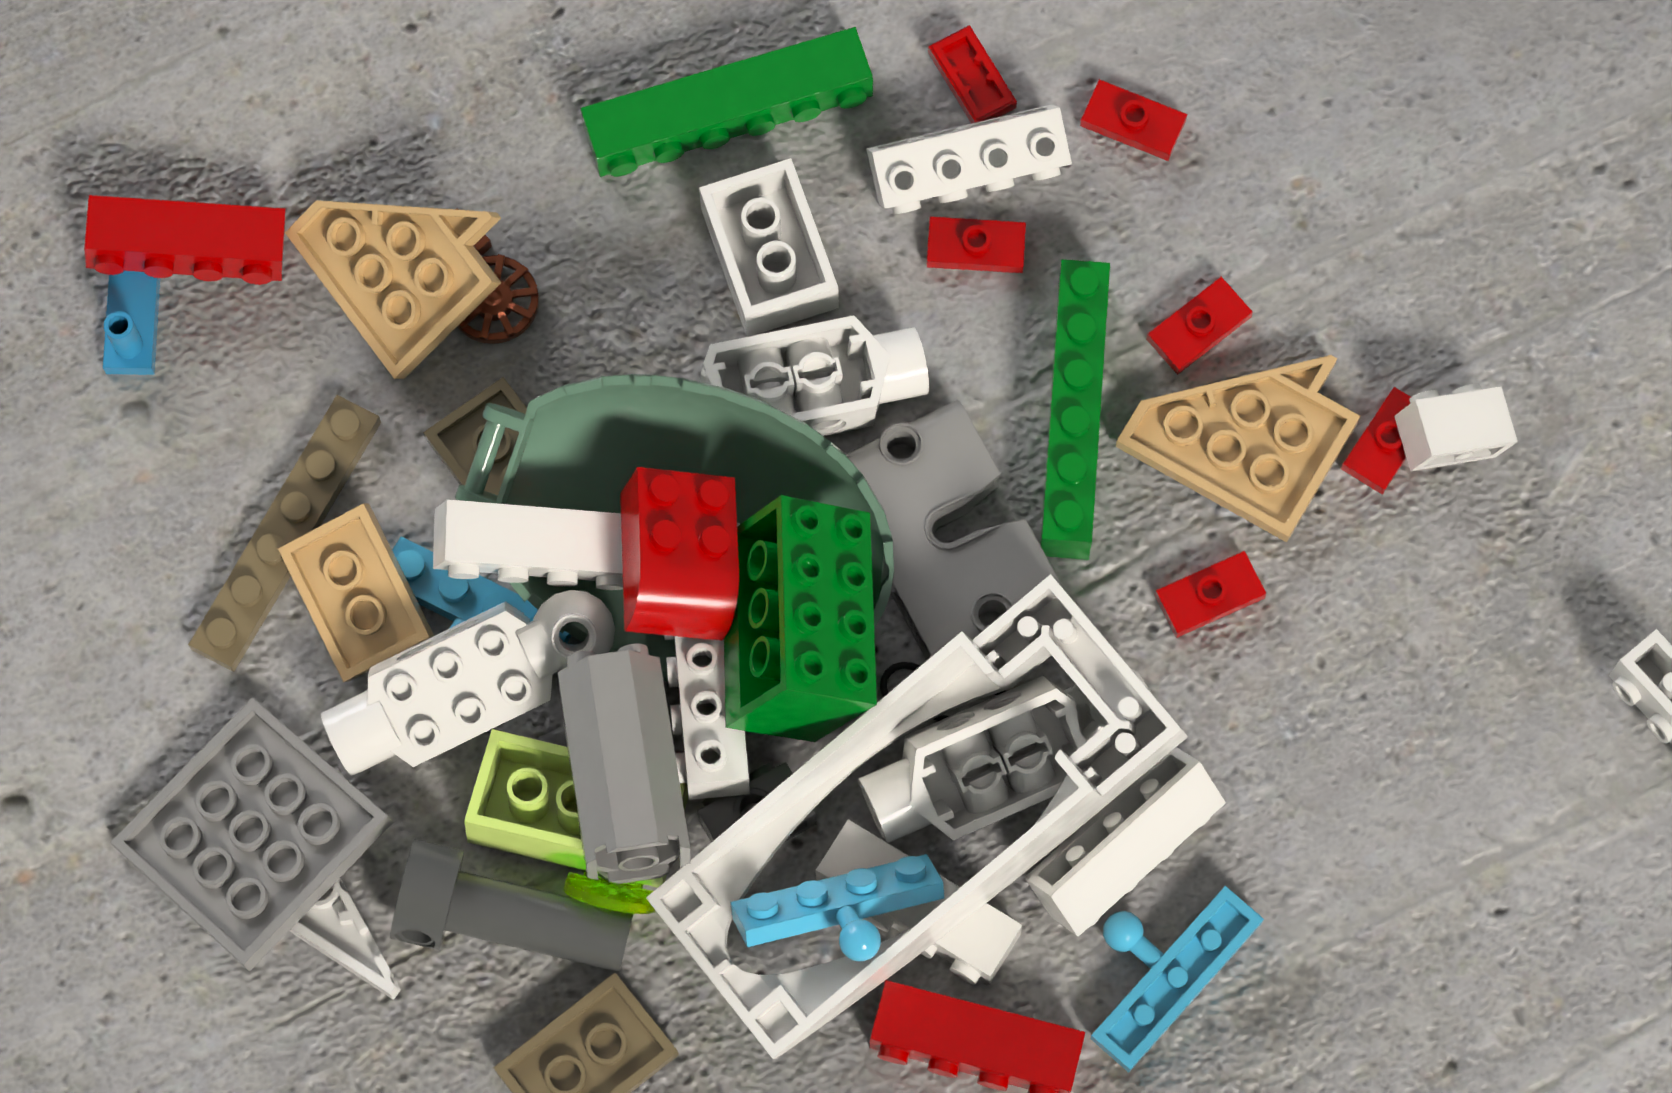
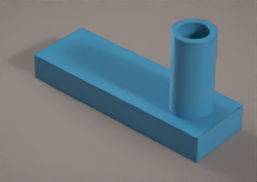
(131, 324)

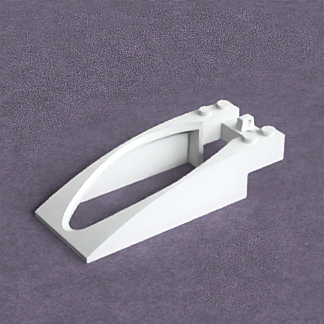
(1041, 624)

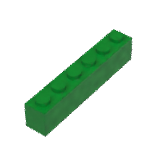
(728, 103)
(1075, 409)

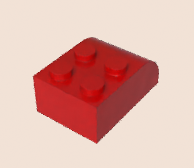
(679, 553)

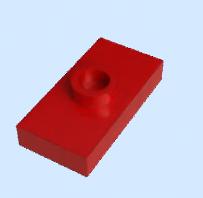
(972, 76)
(1133, 120)
(976, 244)
(1199, 325)
(1379, 449)
(1210, 594)

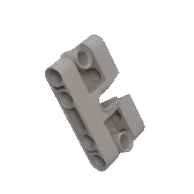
(953, 583)

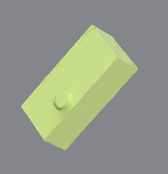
(529, 802)

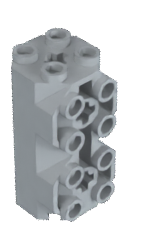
(623, 764)

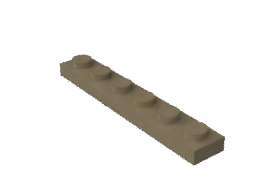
(294, 512)

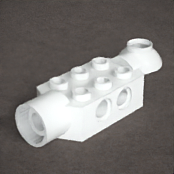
(822, 371)
(463, 681)
(982, 761)

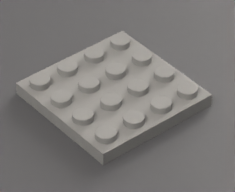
(251, 833)

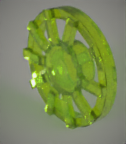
(609, 895)

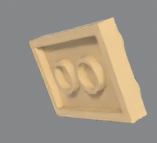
(355, 591)

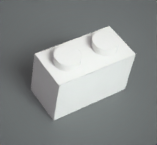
(1455, 427)

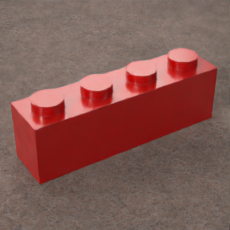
(184, 239)
(975, 1041)

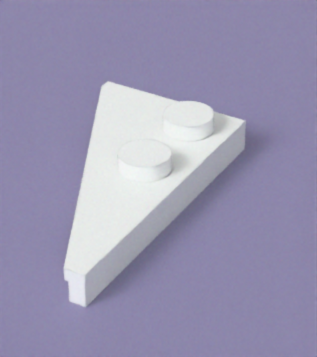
(342, 935)

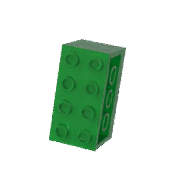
(801, 622)

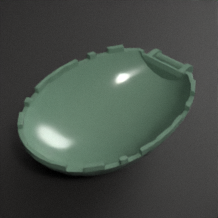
(593, 434)

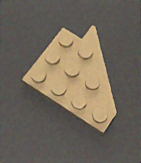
(398, 271)
(1247, 441)

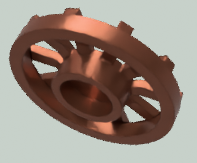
(500, 304)

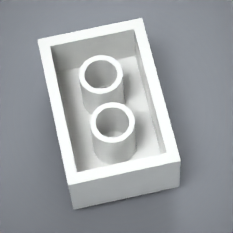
(769, 247)

